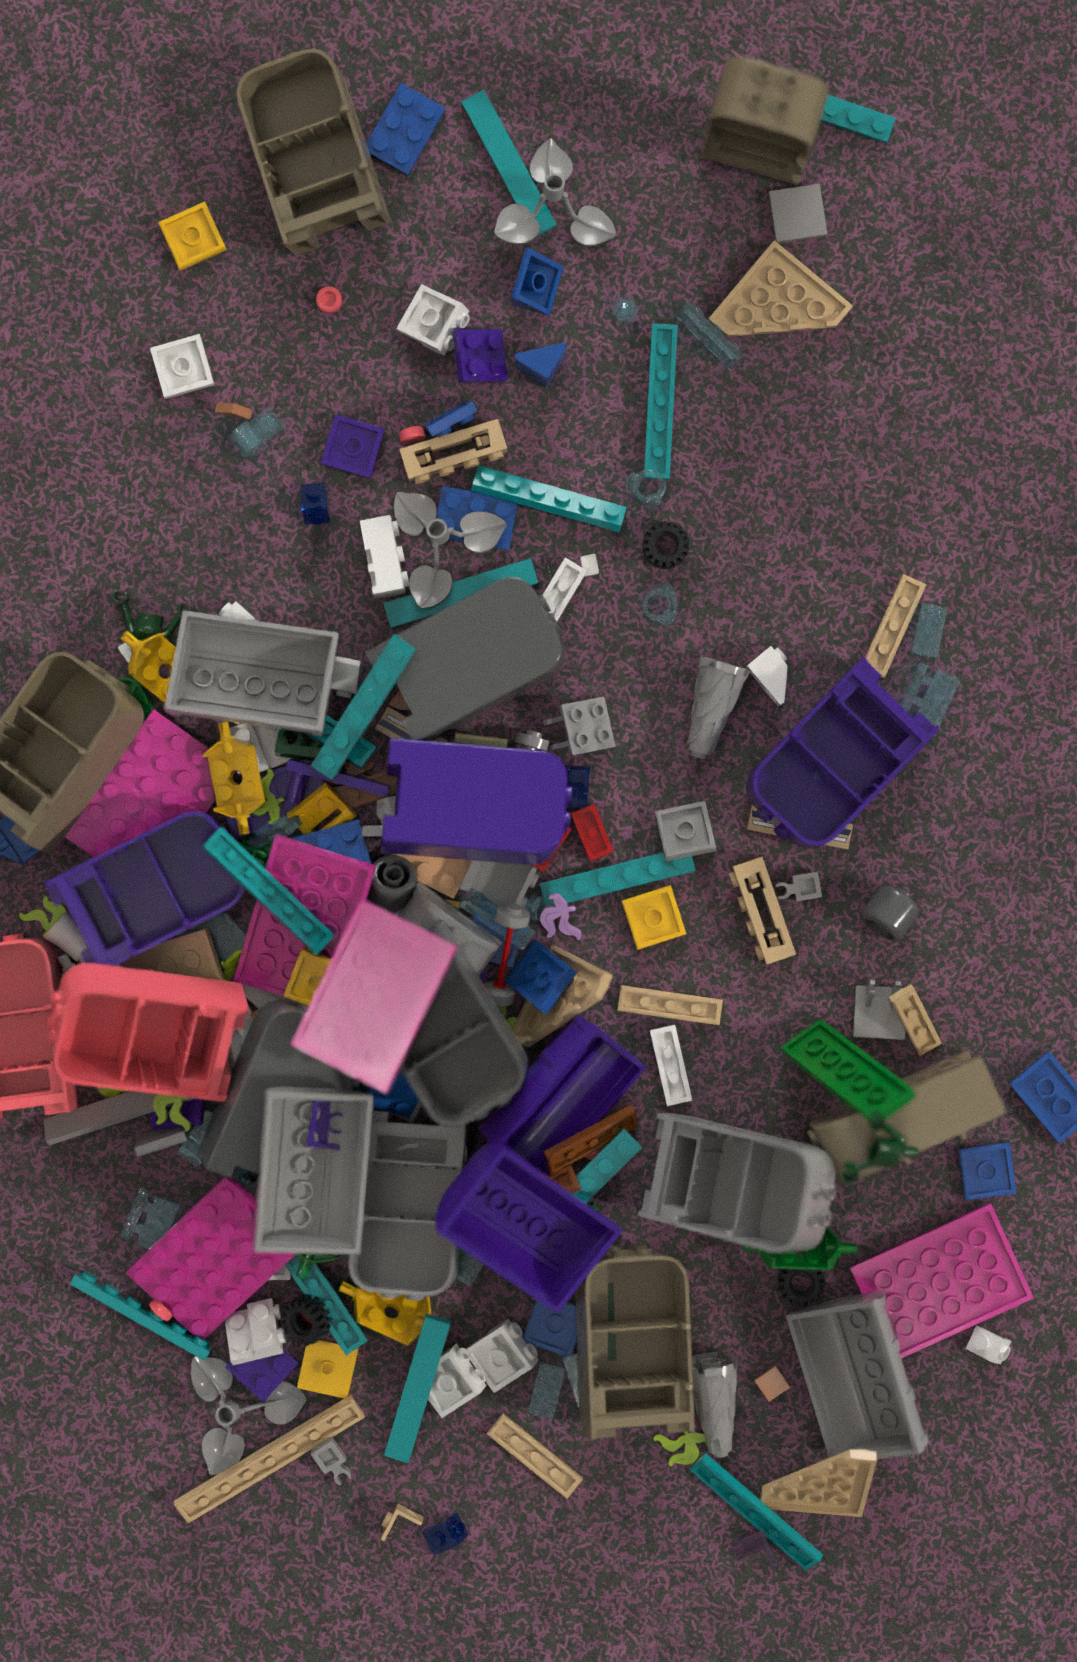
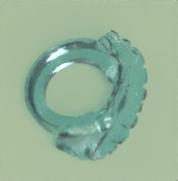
(650, 500)
(669, 615)

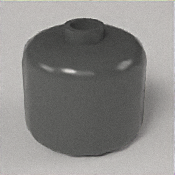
(392, 883)
(890, 912)

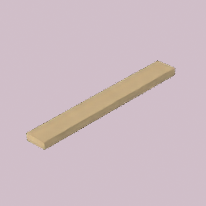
(269, 1459)

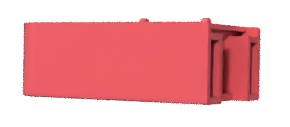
(145, 1030)
(27, 1069)

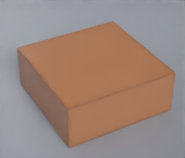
(771, 1383)

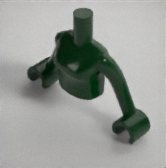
(146, 623)
(882, 1151)

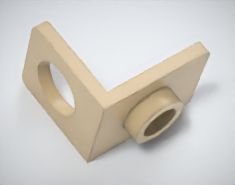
(403, 1511)

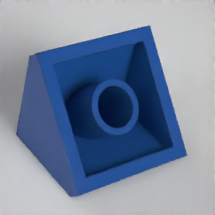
(536, 282)
(542, 362)

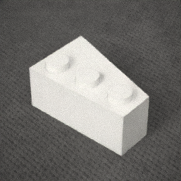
(384, 556)

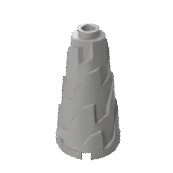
(714, 699)
(715, 1399)

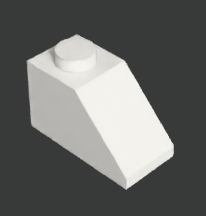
(771, 673)
(346, 676)

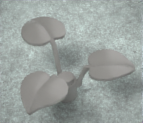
(552, 168)
(418, 511)
(220, 1446)

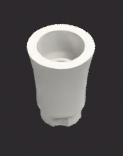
(67, 937)

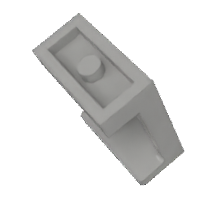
(500, 881)

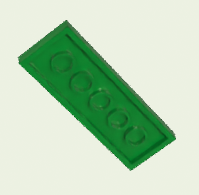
(847, 1071)

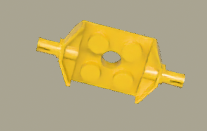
(146, 660)
(232, 798)
(370, 1313)

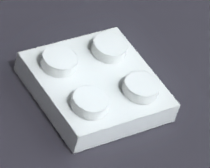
(182, 366)

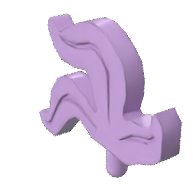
(552, 912)

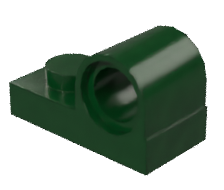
(296, 750)

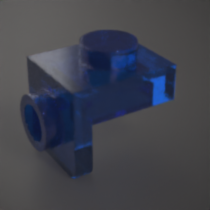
(315, 503)
(579, 780)
(445, 1534)

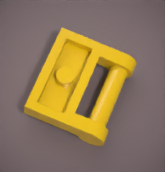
(318, 807)

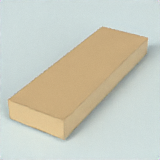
(915, 1020)

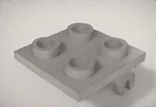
(585, 725)
(875, 1013)

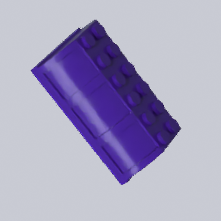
(563, 1092)
(523, 1225)

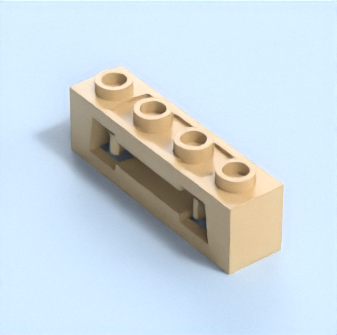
(446, 465)
(747, 903)

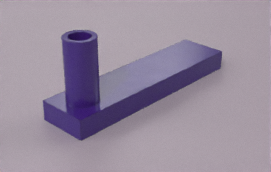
(302, 769)

